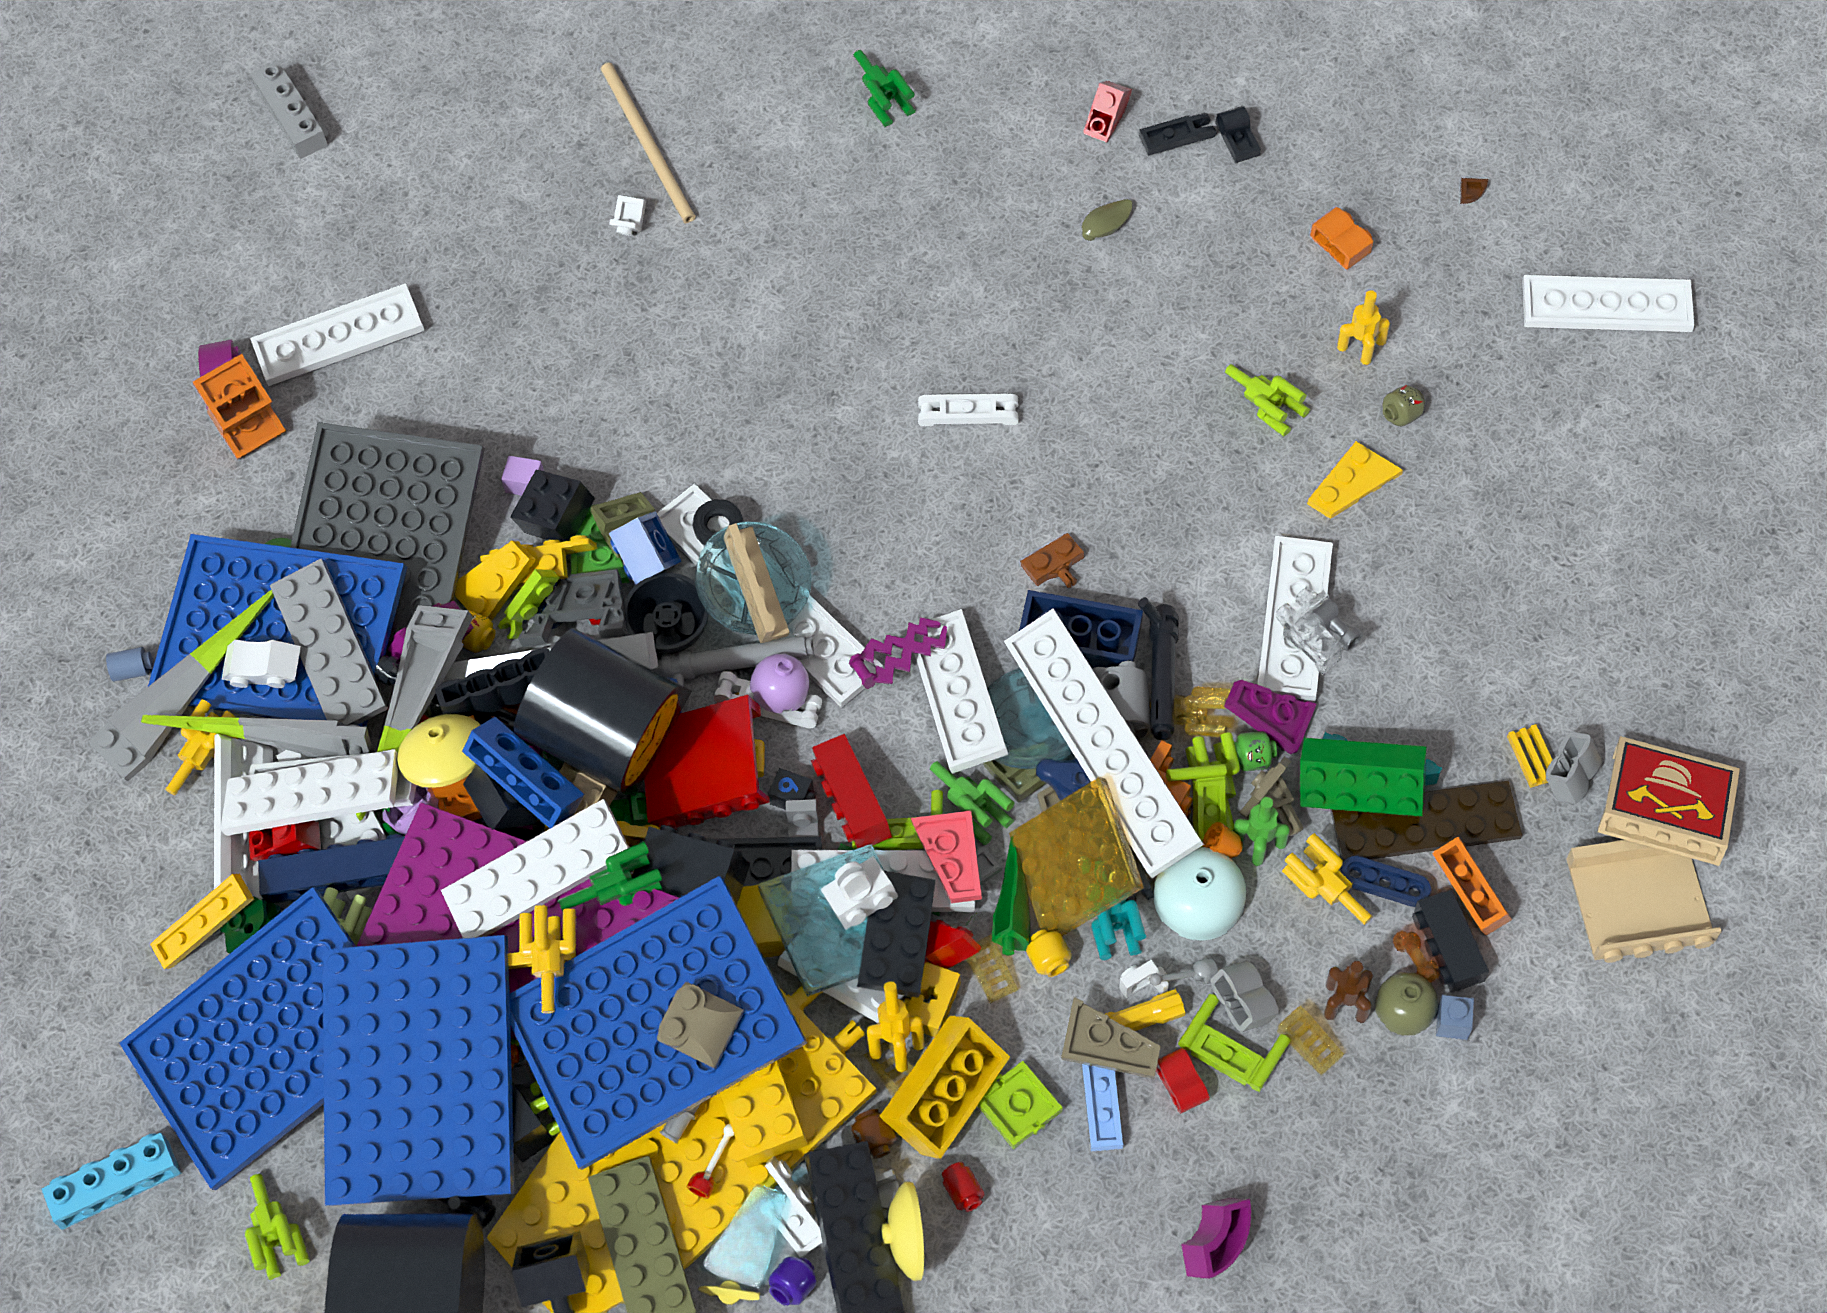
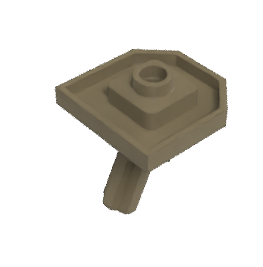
(1273, 786)

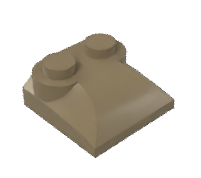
(699, 1024)

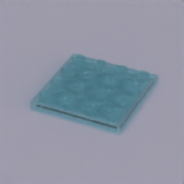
(809, 928)

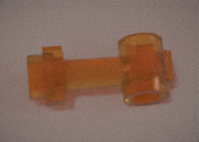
(1411, 944)

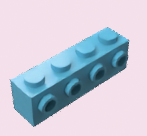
(110, 1180)

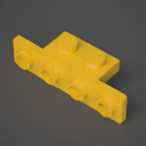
(553, 555)

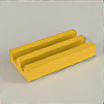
(1524, 734)

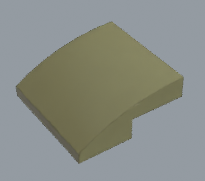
(619, 512)

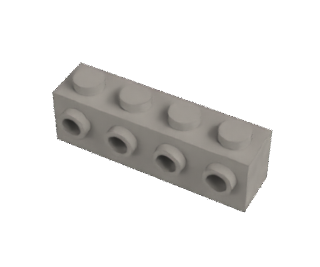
(289, 109)

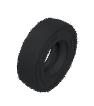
(710, 509)

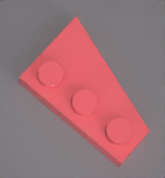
(952, 852)

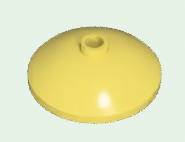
(433, 751)
(905, 1231)

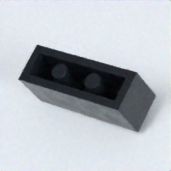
(1450, 941)

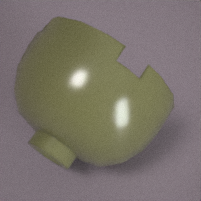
(1406, 1003)

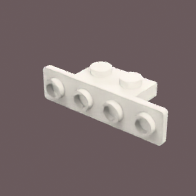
(799, 1217)

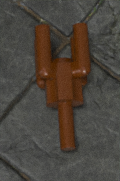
(1349, 990)

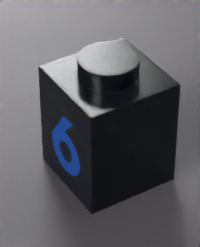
(789, 787)

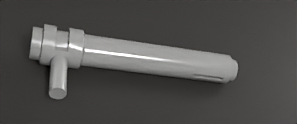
(689, 663)

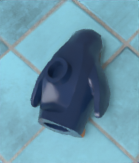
(1062, 775)

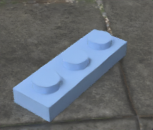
(1102, 1108)

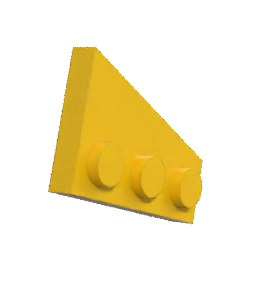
(1351, 479)
(494, 579)

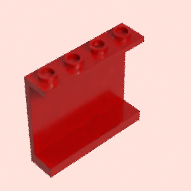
(706, 766)

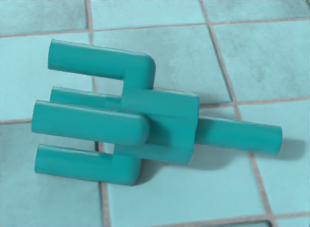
(1120, 916)

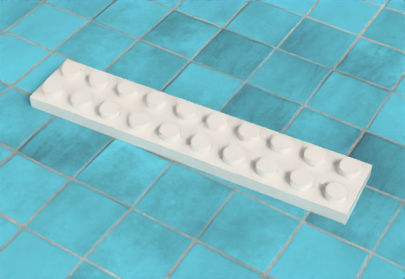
(831, 641)
(1103, 742)

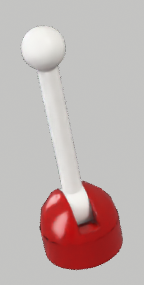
(702, 1182)

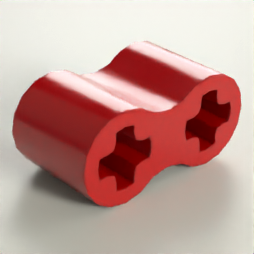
(1182, 1080)

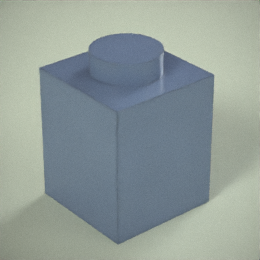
(1454, 1017)

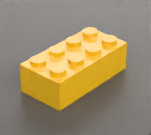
(945, 1086)
(763, 1116)

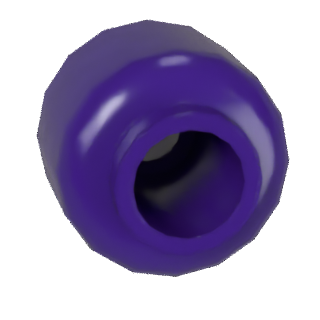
(792, 1281)

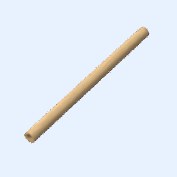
(648, 143)

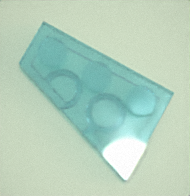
(749, 1238)

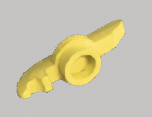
(729, 1292)

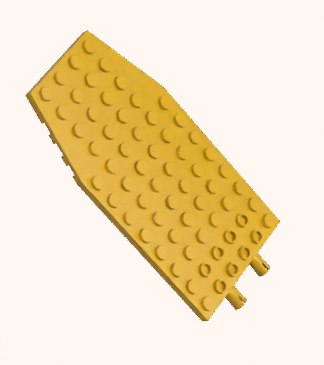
(559, 1195)

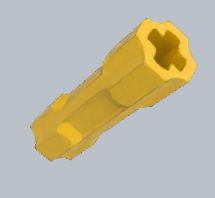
(1159, 1009)

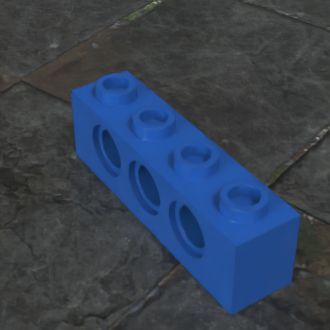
(522, 772)

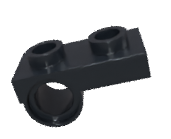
(1237, 135)

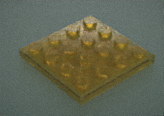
(1076, 859)

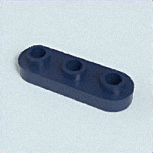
(1400, 880)

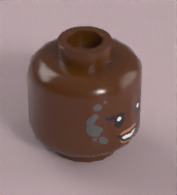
(874, 1130)

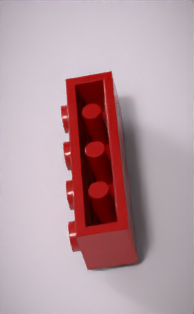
(851, 792)

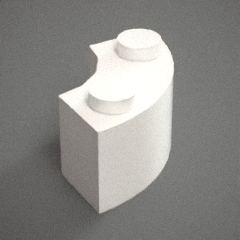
(260, 663)

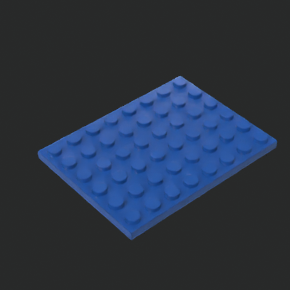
(230, 575)
(244, 1043)
(601, 1047)
(417, 1071)

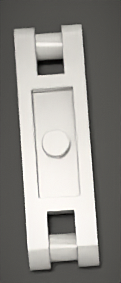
(968, 409)
(808, 718)

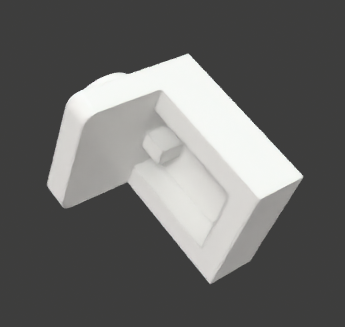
(628, 215)
(1138, 977)

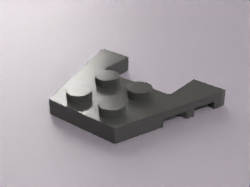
(580, 598)

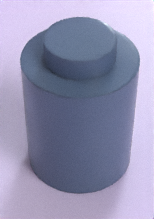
(129, 664)

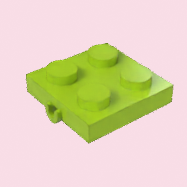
(1019, 1105)

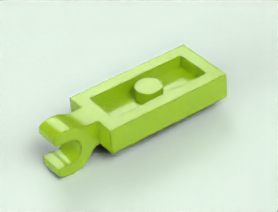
(527, 600)

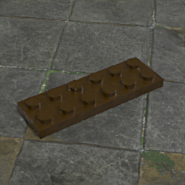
(1471, 812)

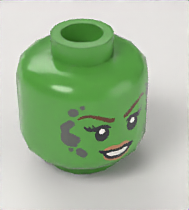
(1255, 750)

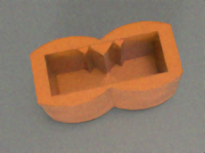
(1342, 237)

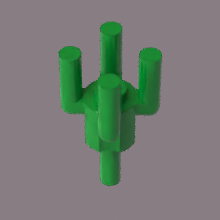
(883, 88)
(616, 880)

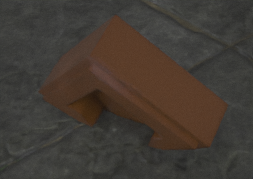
(1471, 189)

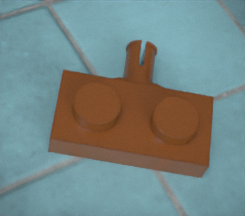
(1054, 561)

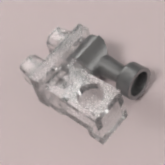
(1309, 628)

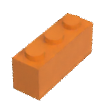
(1472, 886)

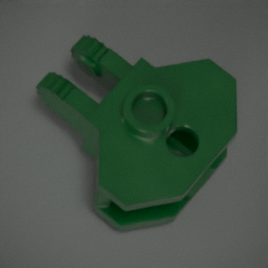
(248, 922)

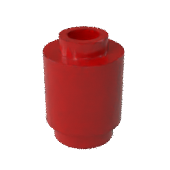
(962, 1187)

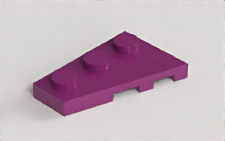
(1270, 712)

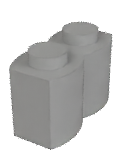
(1573, 767)
(1244, 996)

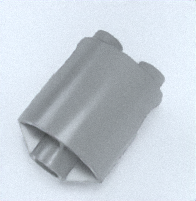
(1130, 694)

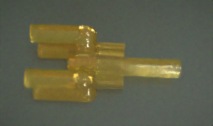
(1193, 711)

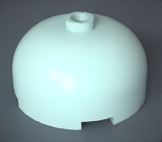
(1202, 908)

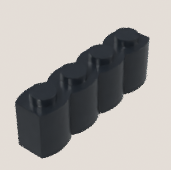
(490, 689)

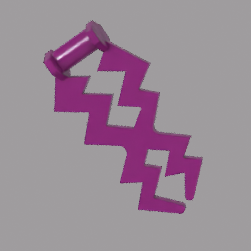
(907, 644)

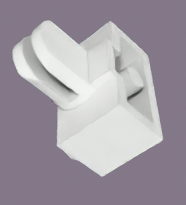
(859, 891)

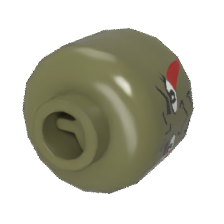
(1403, 405)

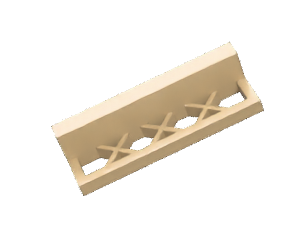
(755, 583)

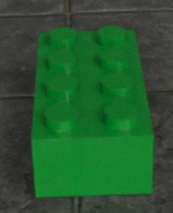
(1363, 776)

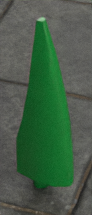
(1012, 914)

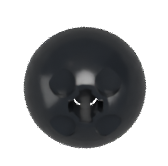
(666, 600)

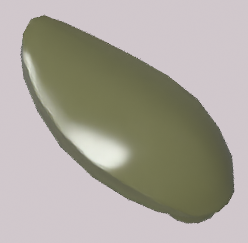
(1106, 219)

